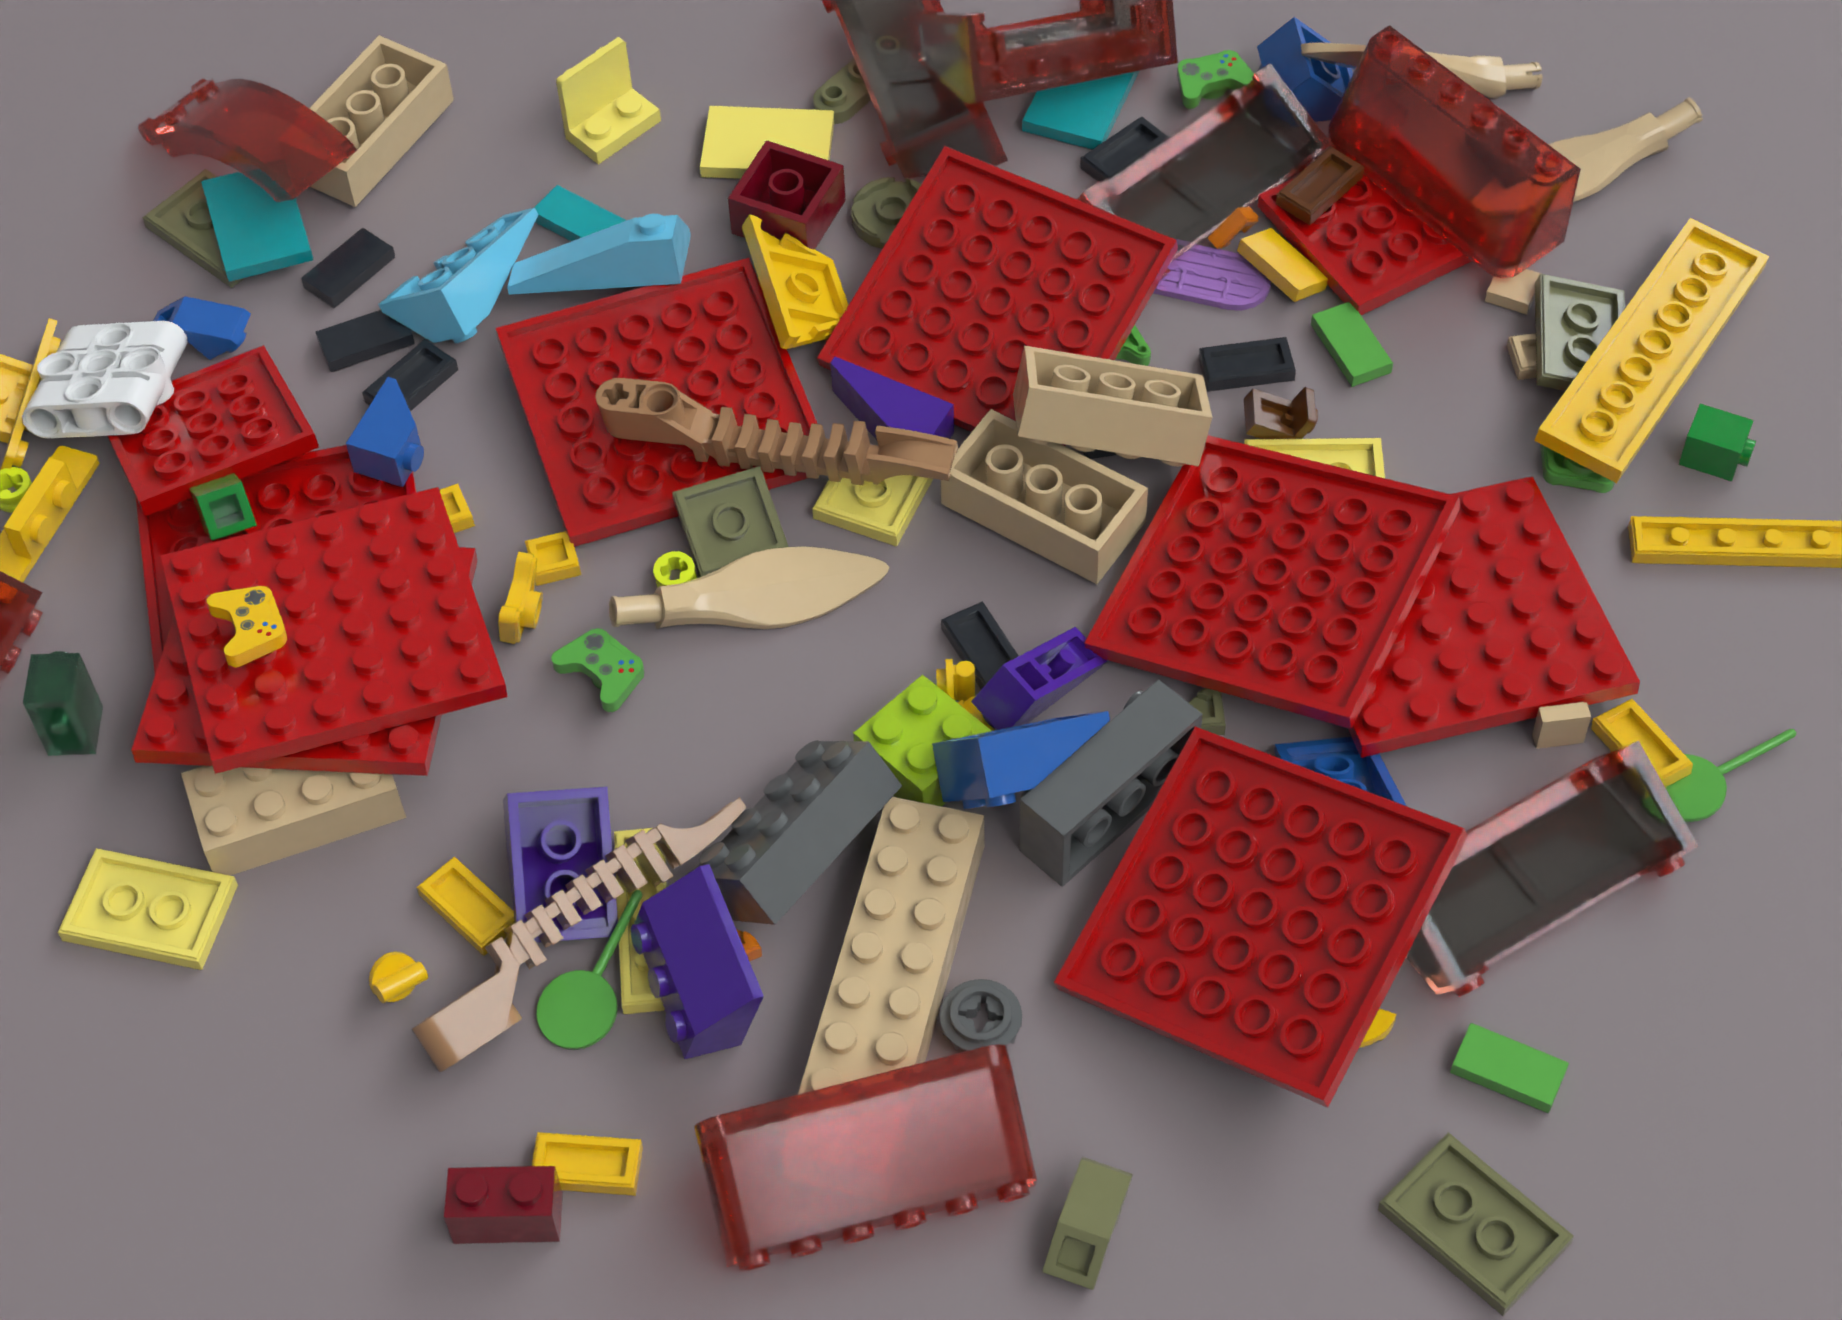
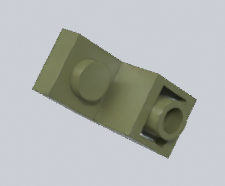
(1087, 1223)

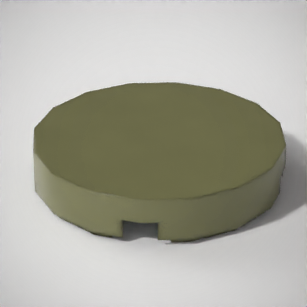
(880, 207)

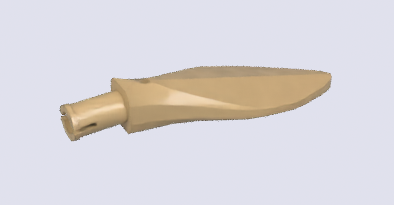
(1481, 72)
(1611, 152)
(757, 591)

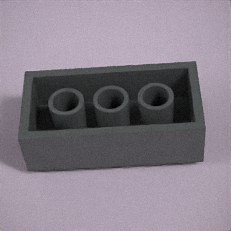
(1105, 783)
(798, 828)

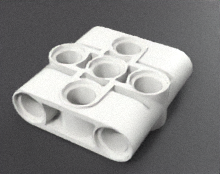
(105, 379)

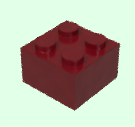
(789, 193)

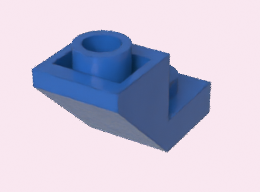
(207, 324)

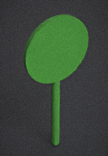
(1705, 788)
(581, 1004)

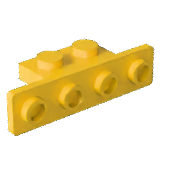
(17, 387)
(44, 509)

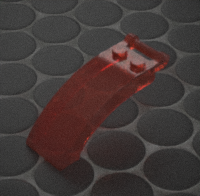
(253, 131)

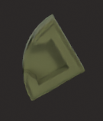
(1211, 706)

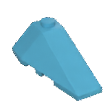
(628, 254)
(465, 284)

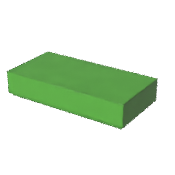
(1351, 344)
(1509, 1067)

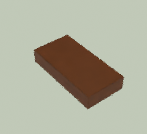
(1319, 185)

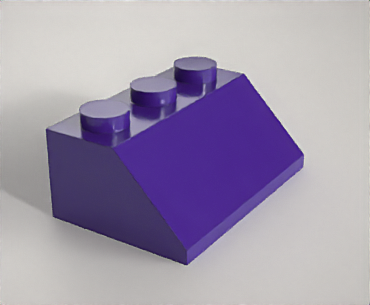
(697, 965)

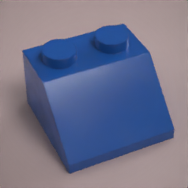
(1312, 81)

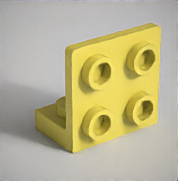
(601, 106)

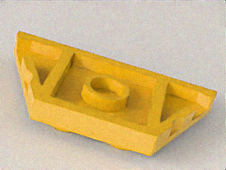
(797, 286)

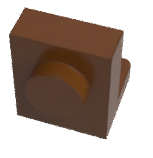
(1278, 417)

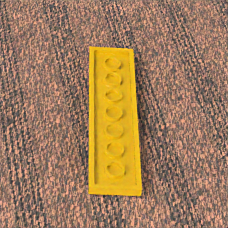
(1651, 350)

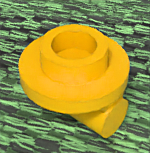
(957, 680)
(395, 976)

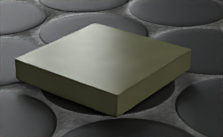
(728, 519)

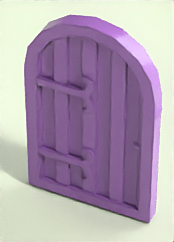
(1215, 279)

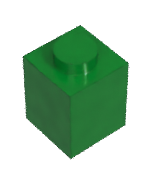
(1717, 442)
(223, 506)

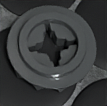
(966, 1001)

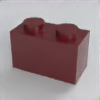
(503, 1204)

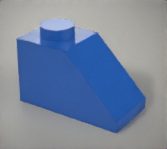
(386, 438)

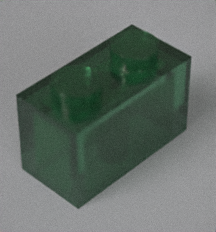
(63, 703)

